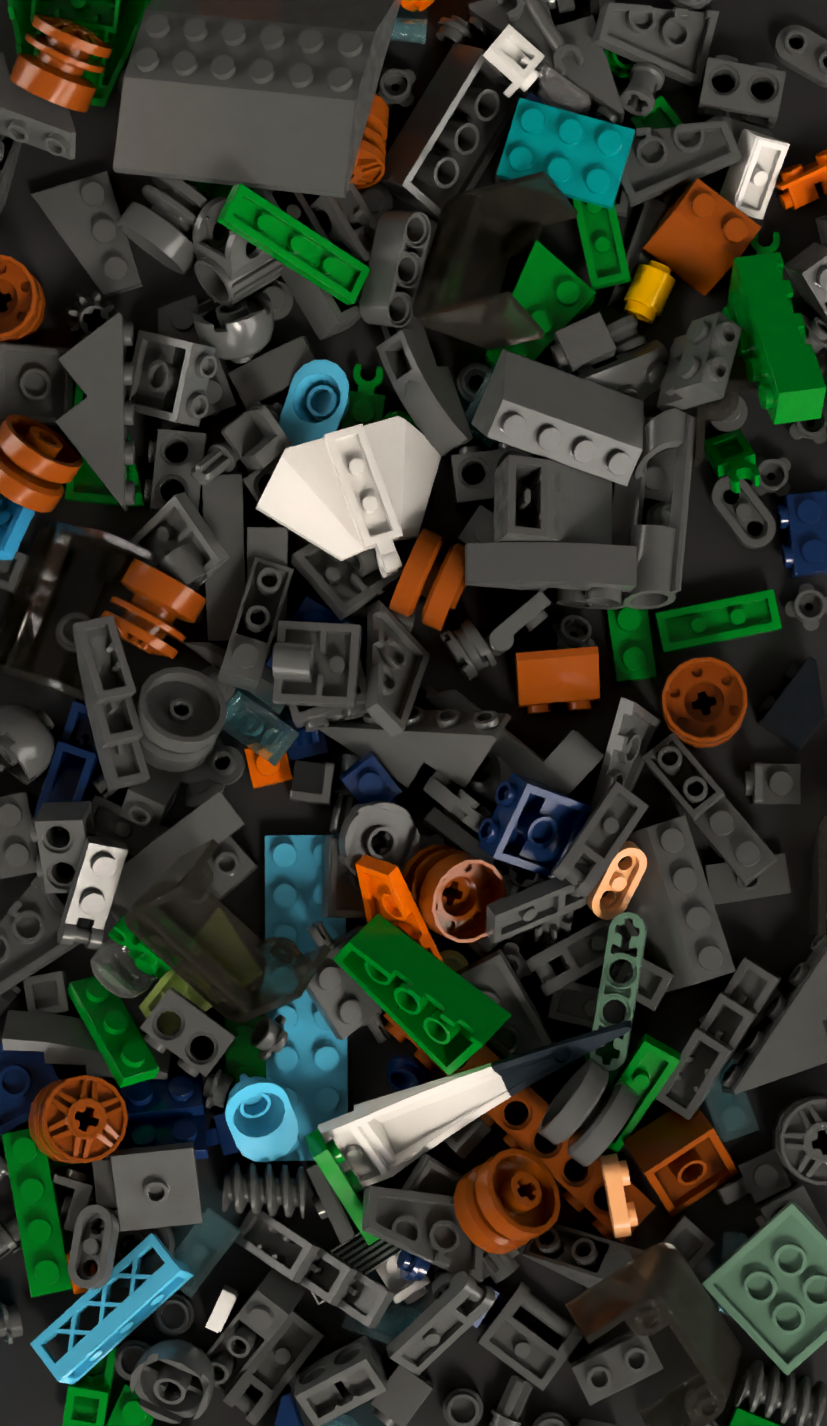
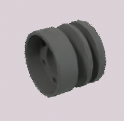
(168, 224)
(793, 1137)

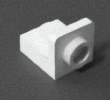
(515, 59)
(403, 1289)

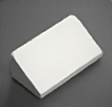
(754, 177)

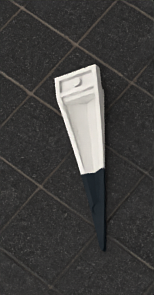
(401, 1126)

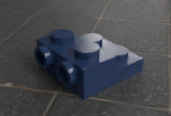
(806, 533)
(531, 824)
(167, 1112)

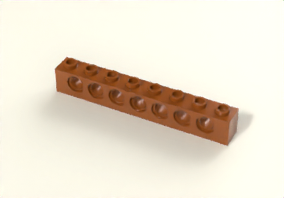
(521, 1136)

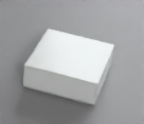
(222, 1309)

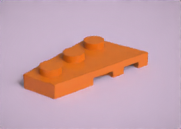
(388, 895)

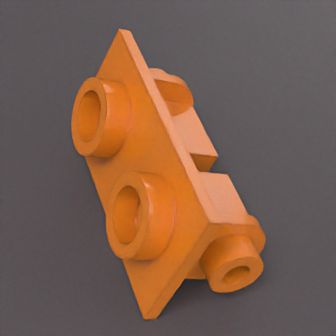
(799, 182)

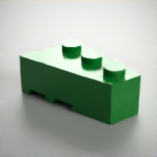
(551, 297)

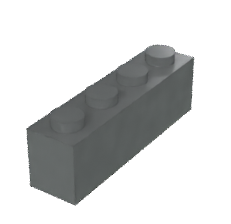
(322, 310)

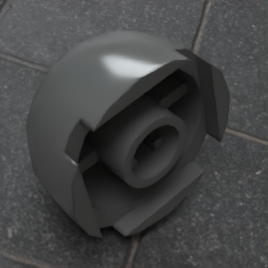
(238, 329)
(26, 741)
(173, 1381)

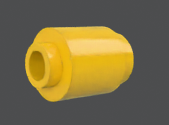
(649, 291)

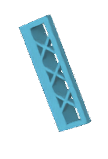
(121, 1321)

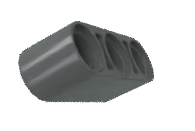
(395, 267)

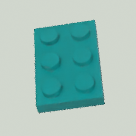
(574, 150)

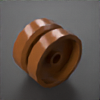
(35, 463)
(430, 579)
(506, 1201)

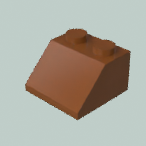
(700, 236)
(557, 679)
(680, 1158)

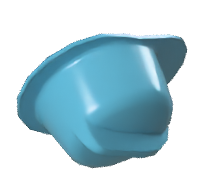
(315, 402)
(261, 1119)

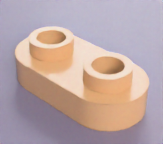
(620, 882)
(615, 1177)

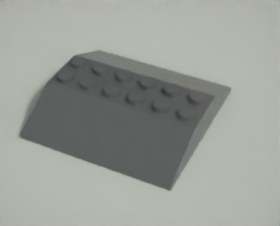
(253, 91)

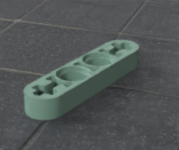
(624, 992)

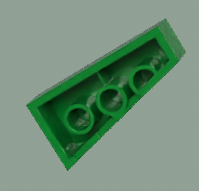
(774, 340)
(421, 993)

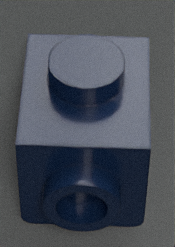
(370, 781)

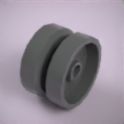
(179, 718)
(588, 1112)

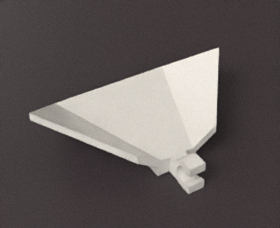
(355, 489)

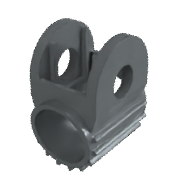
(226, 263)

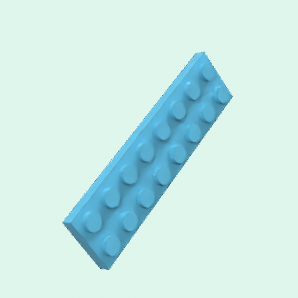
(313, 1061)

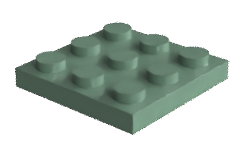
(778, 1287)

